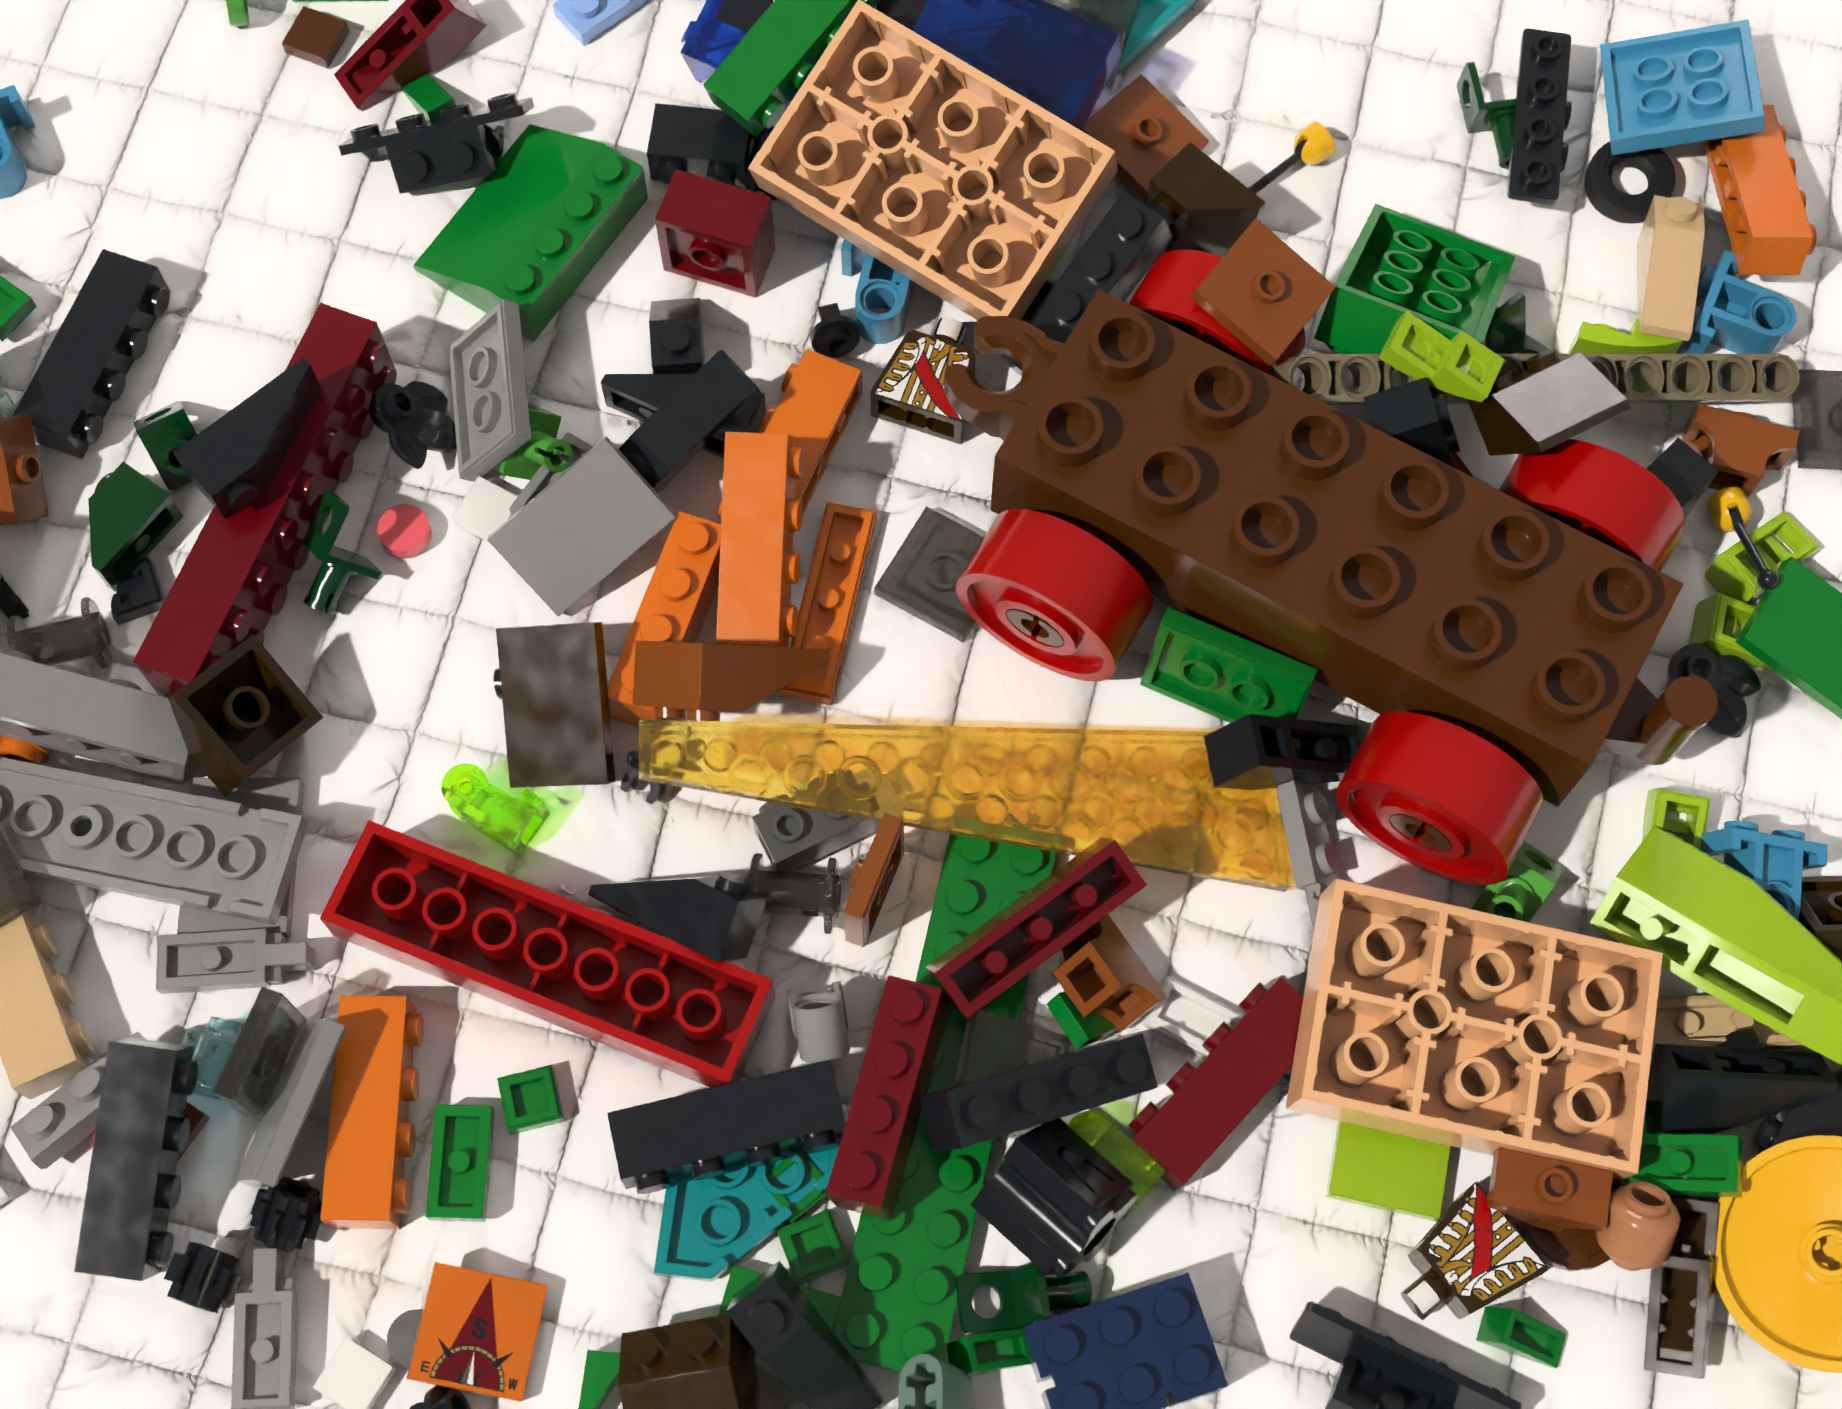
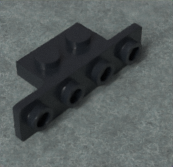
(1540, 117)
(441, 148)
(1385, 1374)

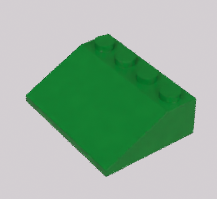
(536, 225)
(1416, 269)

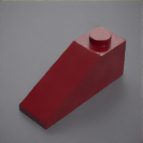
(407, 46)

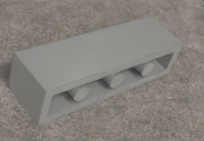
(90, 717)

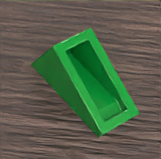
(428, 97)
(1521, 1335)
(988, 1352)
(599, 1378)

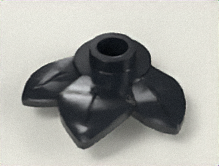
(413, 420)
(1729, 678)

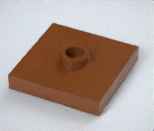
(1143, 132)
(1262, 292)
(873, 880)

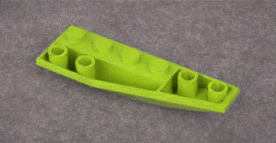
(1726, 939)

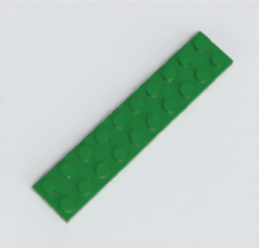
(904, 1270)

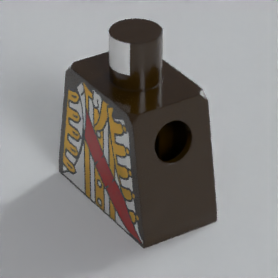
(913, 382)
(1469, 1259)

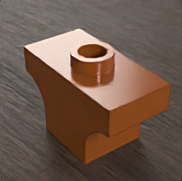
(1738, 445)
(20, 473)
(1107, 976)
(1549, 1191)

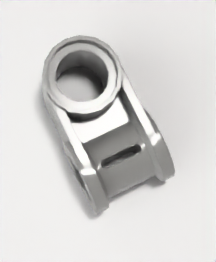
(819, 1023)

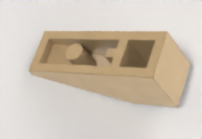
(1669, 266)

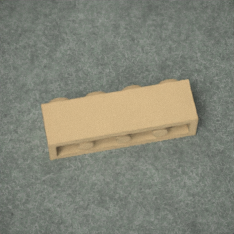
(37, 1030)

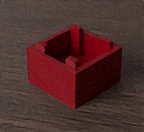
(715, 232)

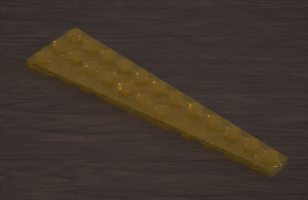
(994, 785)

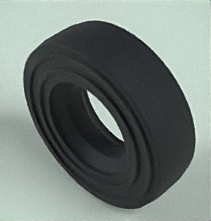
(1619, 205)

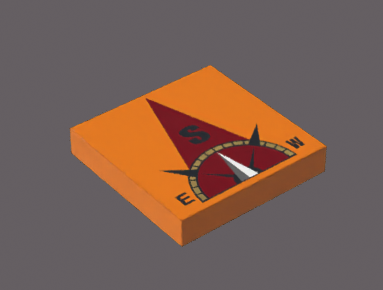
(477, 1332)

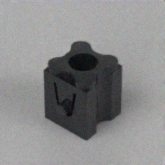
(1055, 1198)

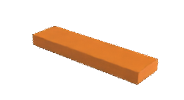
(831, 596)

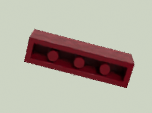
(1036, 926)
(1224, 1086)
(887, 1098)

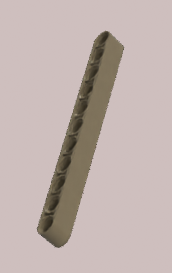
(1651, 376)

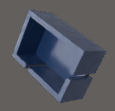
(1127, 1351)

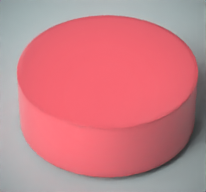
(404, 531)

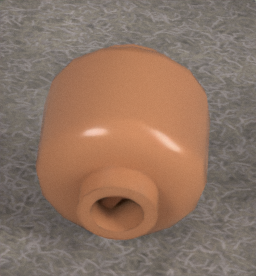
(1639, 1226)

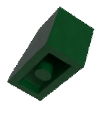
(127, 522)

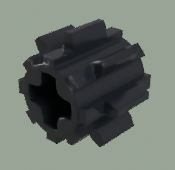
(287, 1214)
(203, 1277)

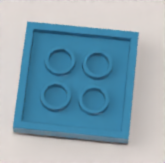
(1681, 87)

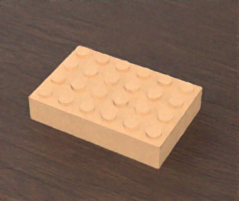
(933, 167)
(1475, 1029)

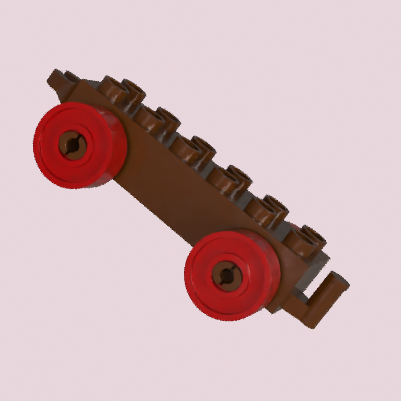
(1461, 612)

